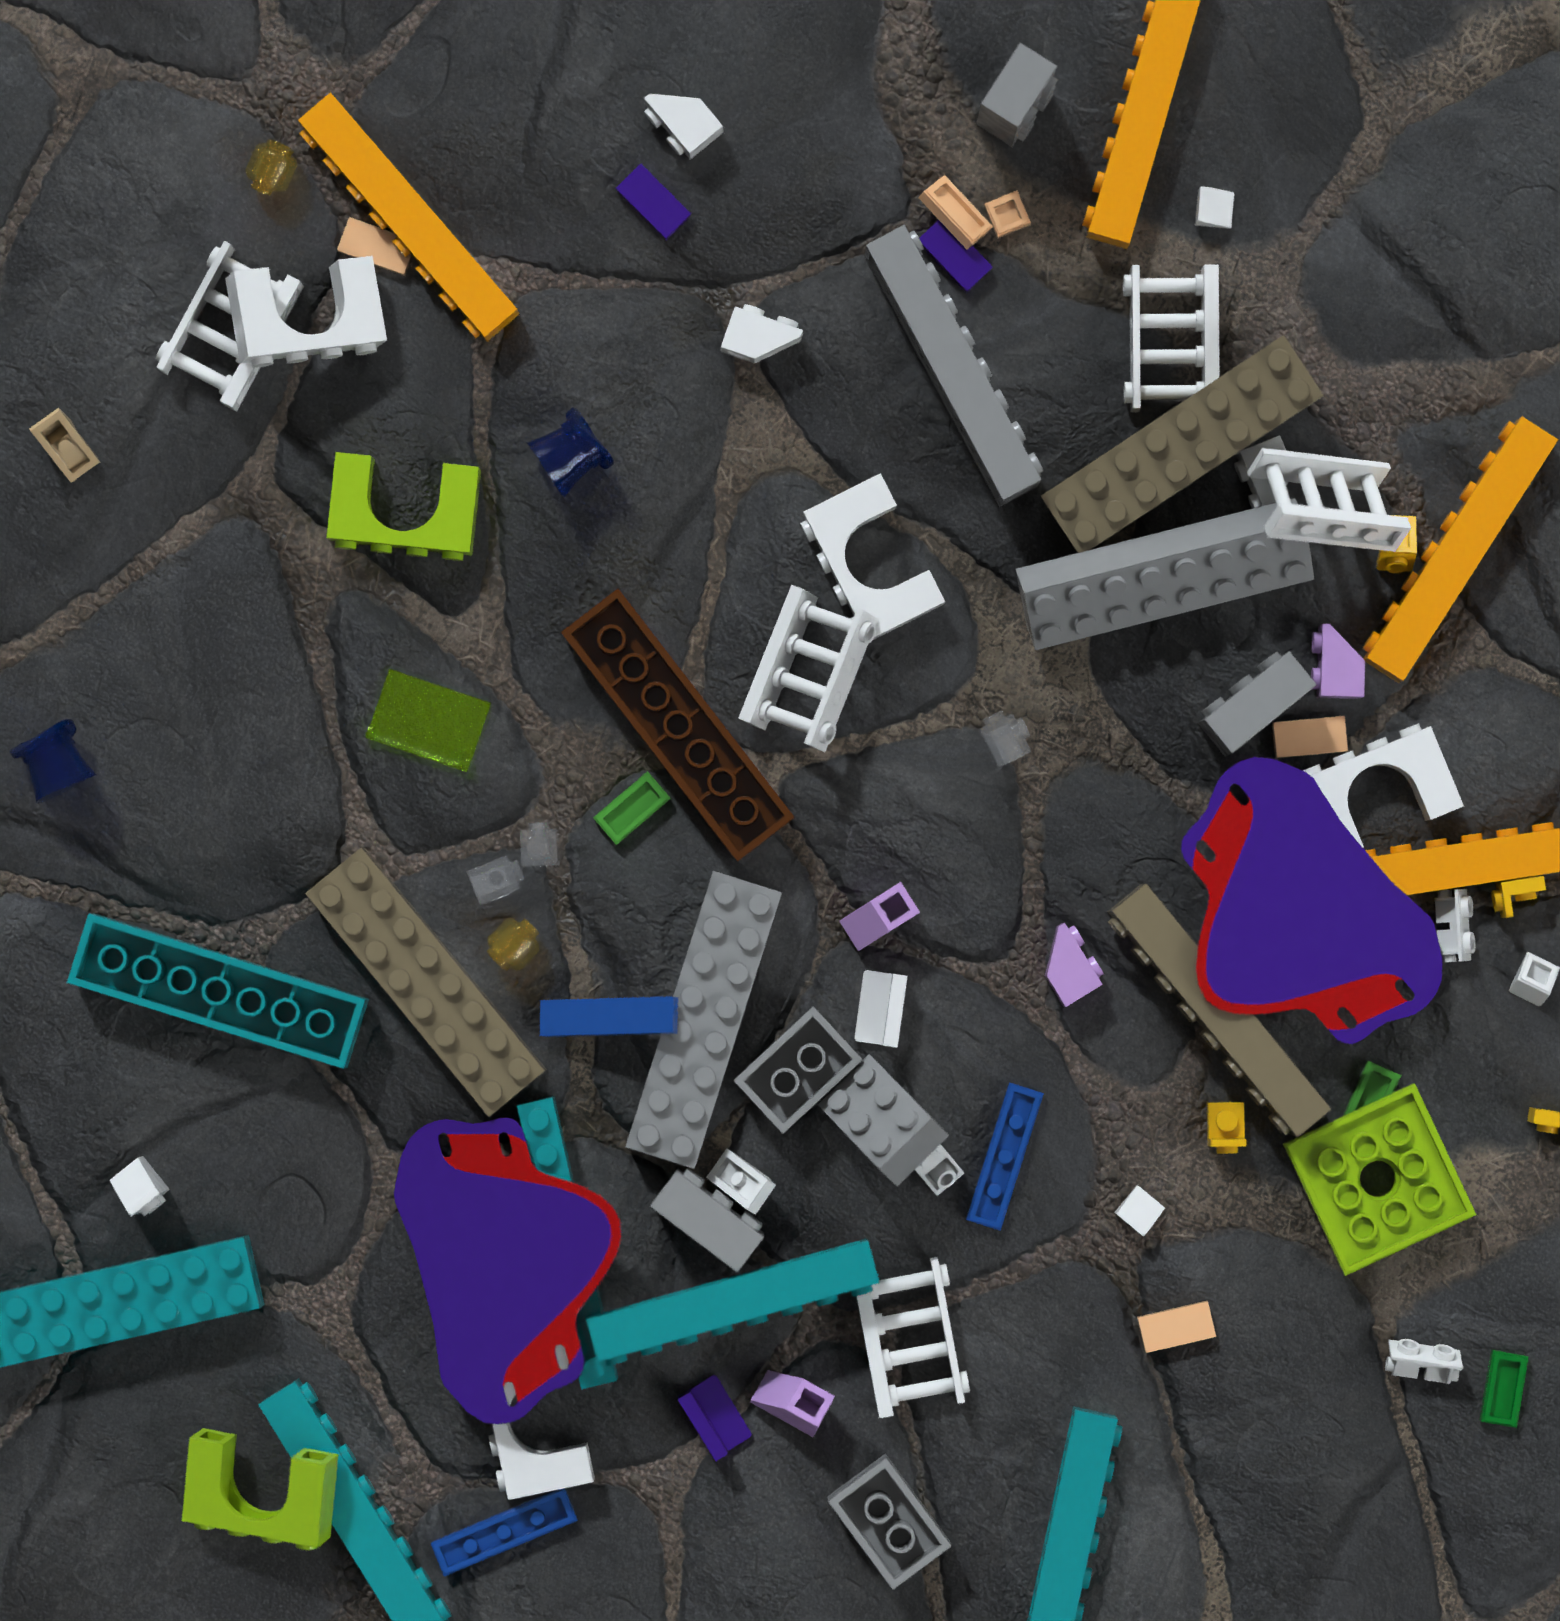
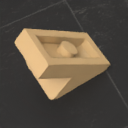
(64, 444)

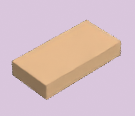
(955, 212)
(368, 240)
(1310, 737)
(1176, 1326)

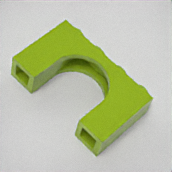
(448, 530)
(215, 1502)

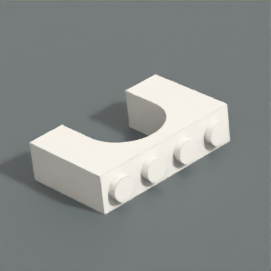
(265, 336)
(832, 526)
(1413, 755)
(537, 1471)

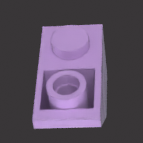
(1339, 667)
(879, 916)
(1068, 968)
(793, 1401)

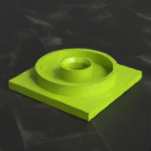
(1425, 1187)

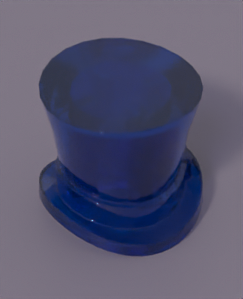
(570, 452)
(53, 761)

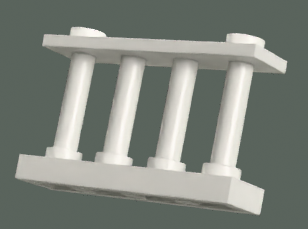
(1203, 321)
(230, 387)
(1322, 524)
(778, 657)
(883, 1360)

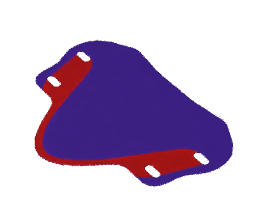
(1303, 909)
(501, 1262)

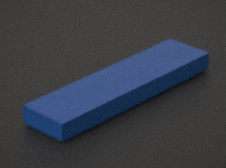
(609, 1016)
(1004, 1156)
(503, 1531)

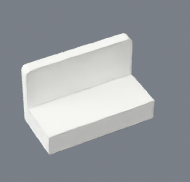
(880, 1008)

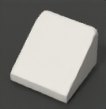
(1214, 207)
(1534, 979)
(1140, 1210)

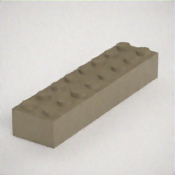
(1182, 445)
(426, 981)
(1240, 1037)

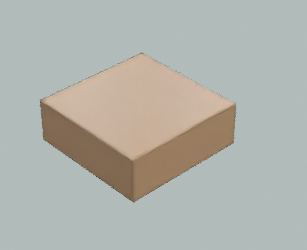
(1007, 214)

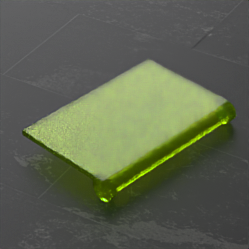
(428, 720)

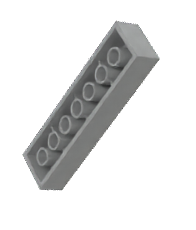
(952, 365)
(1158, 576)
(710, 1009)

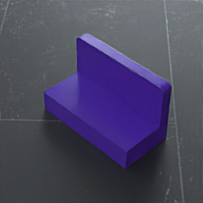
(714, 1416)

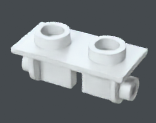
(1457, 912)
(1440, 1361)

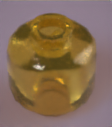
(271, 167)
(513, 944)

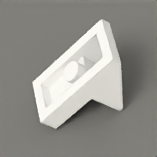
(741, 1181)

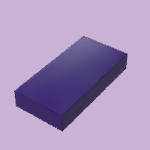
(653, 201)
(963, 265)

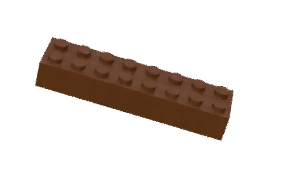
(677, 725)

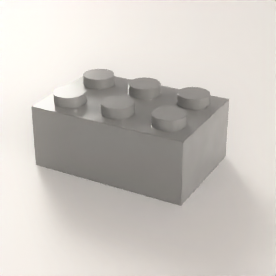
(1017, 96)
(1255, 702)
(797, 1069)
(883, 1120)
(709, 1218)
(889, 1521)

